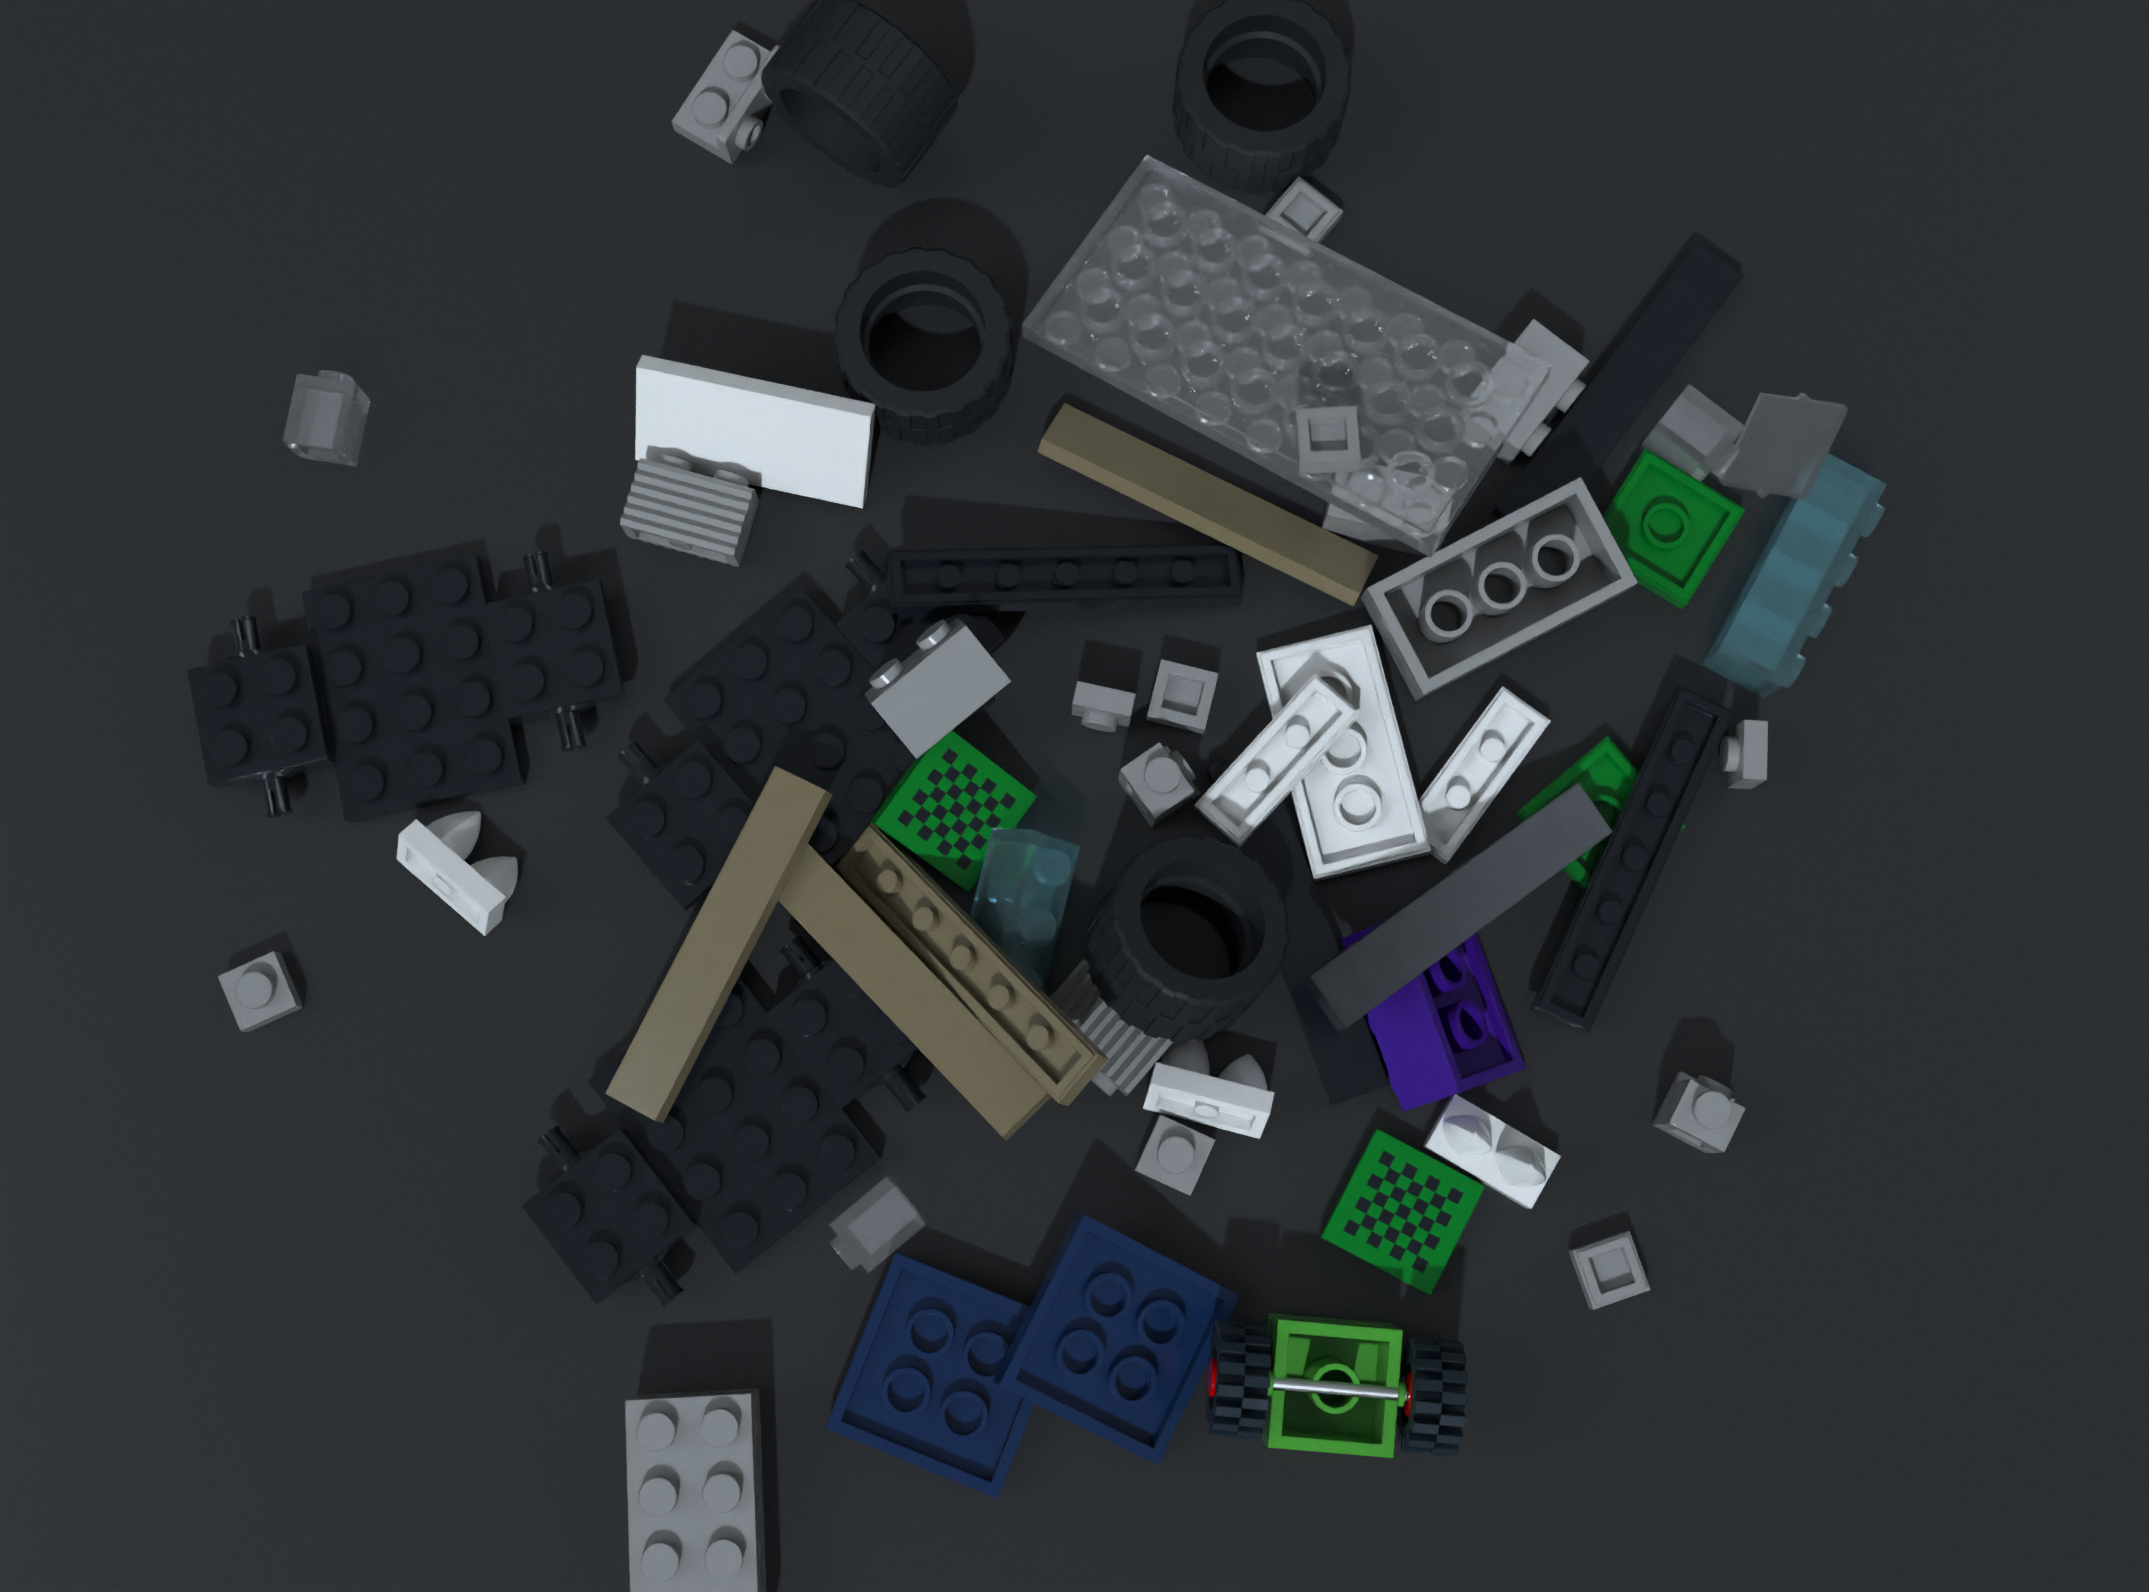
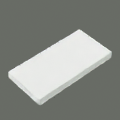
(756, 429)
(1360, 797)

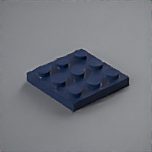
(1115, 1338)
(928, 1374)

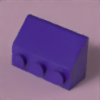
(1444, 1029)

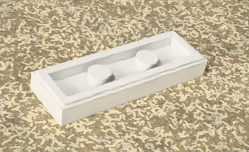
(1277, 760)
(1478, 771)

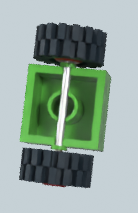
(1335, 1386)

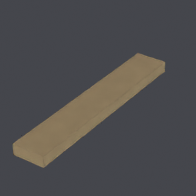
(1208, 504)
(718, 944)
(971, 965)
(912, 996)

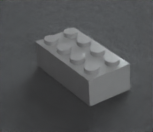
(1498, 588)
(695, 1492)

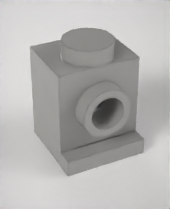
(1159, 783)
(1699, 1113)

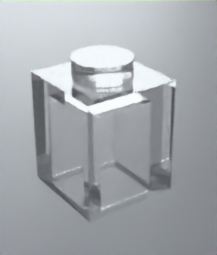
(327, 418)
(1696, 435)
(876, 1226)

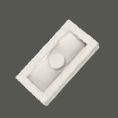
(438, 859)
(1231, 1102)
(1491, 1151)

